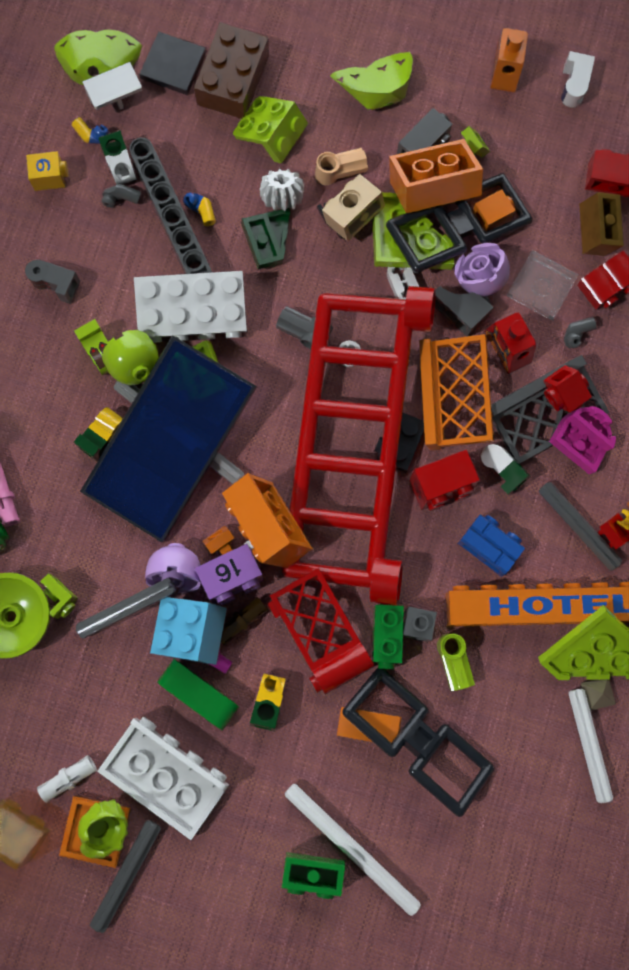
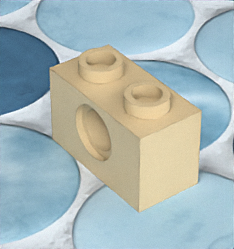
(367, 202)

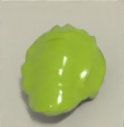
(102, 829)

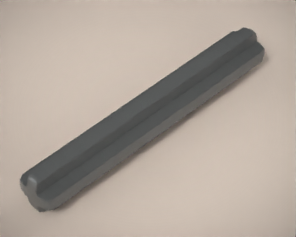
(580, 526)
(126, 608)
(125, 876)

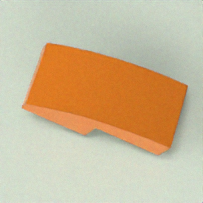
(386, 724)

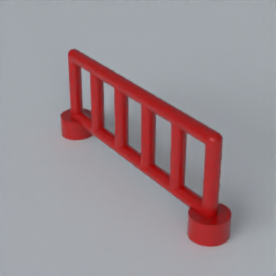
(414, 314)

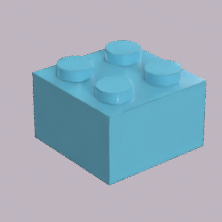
(188, 630)

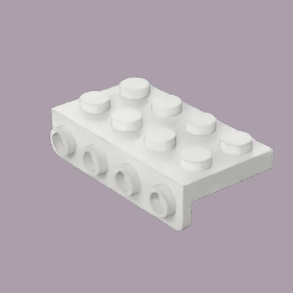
(191, 305)
(164, 777)

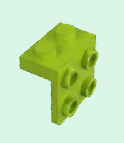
(273, 124)

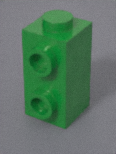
(387, 635)

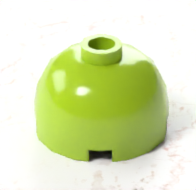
(130, 357)

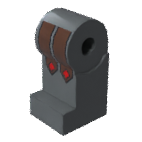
(53, 277)

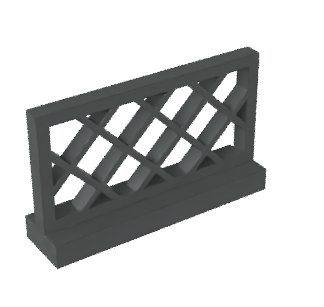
(528, 394)

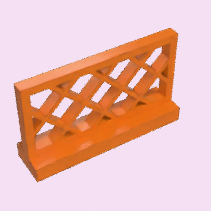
(433, 397)

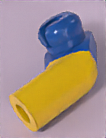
(88, 134)
(202, 206)

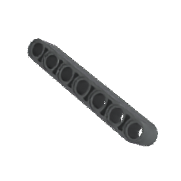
(169, 208)

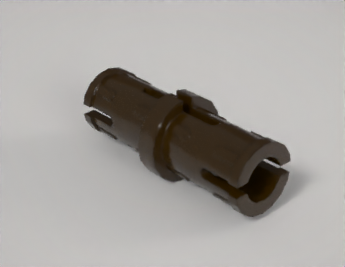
(242, 620)

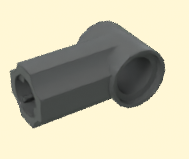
(297, 325)

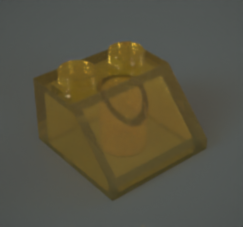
(19, 834)

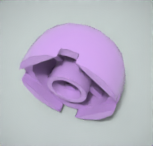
(483, 269)
(174, 563)

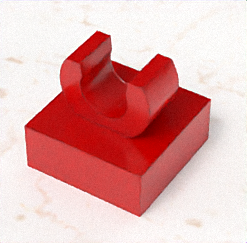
(614, 532)

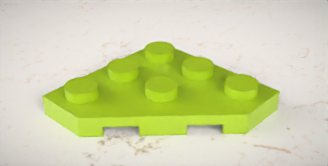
(419, 234)
(591, 649)

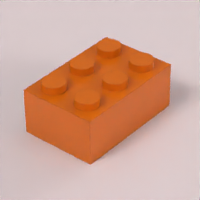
(435, 175)
(266, 521)

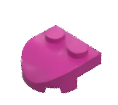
(584, 437)

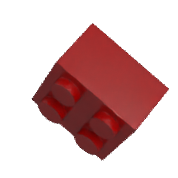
(444, 480)

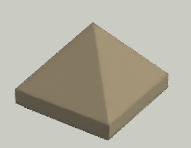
(598, 693)

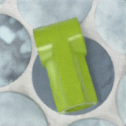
(456, 664)

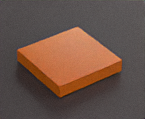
(71, 842)

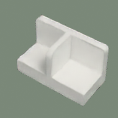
(112, 86)

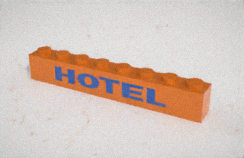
(533, 606)

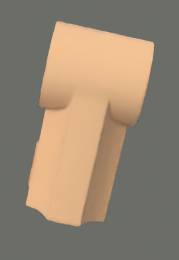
(342, 165)

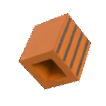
(494, 210)

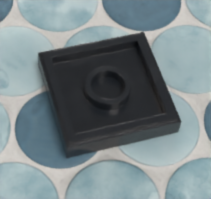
(172, 63)

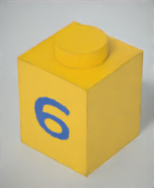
(46, 170)

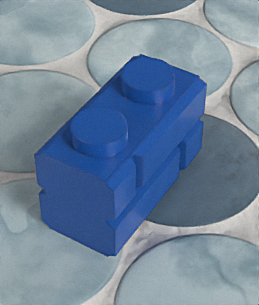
(492, 544)

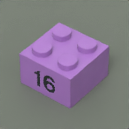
(230, 575)

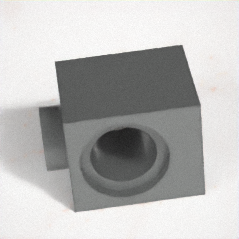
(419, 624)

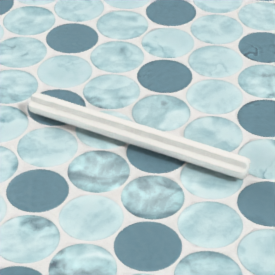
(353, 849)

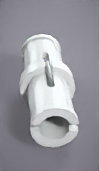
(66, 779)

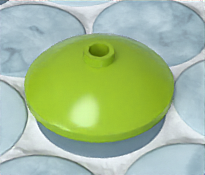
(32, 611)

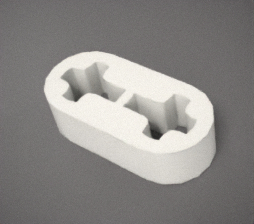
(398, 285)

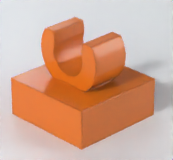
(219, 541)

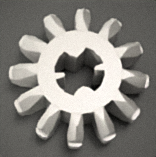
(282, 189)

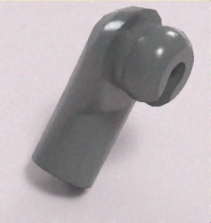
(119, 192)
(575, 331)

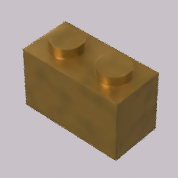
(601, 224)

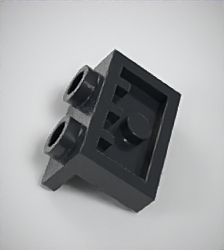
(410, 435)

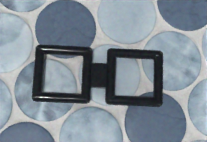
(458, 225)
(419, 741)

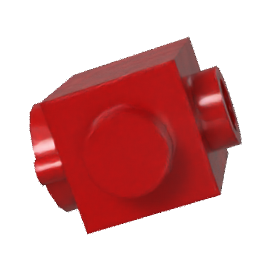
(567, 389)

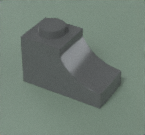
(463, 310)

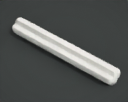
(590, 746)

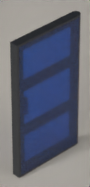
(168, 439)

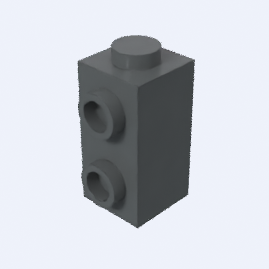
(428, 132)

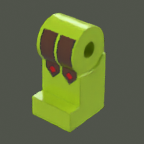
(93, 342)

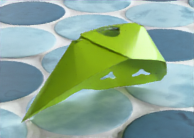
(95, 51)
(378, 87)

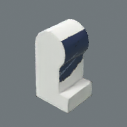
(579, 69)

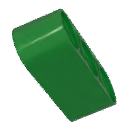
(198, 694)

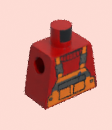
(510, 339)

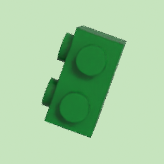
(313, 875)

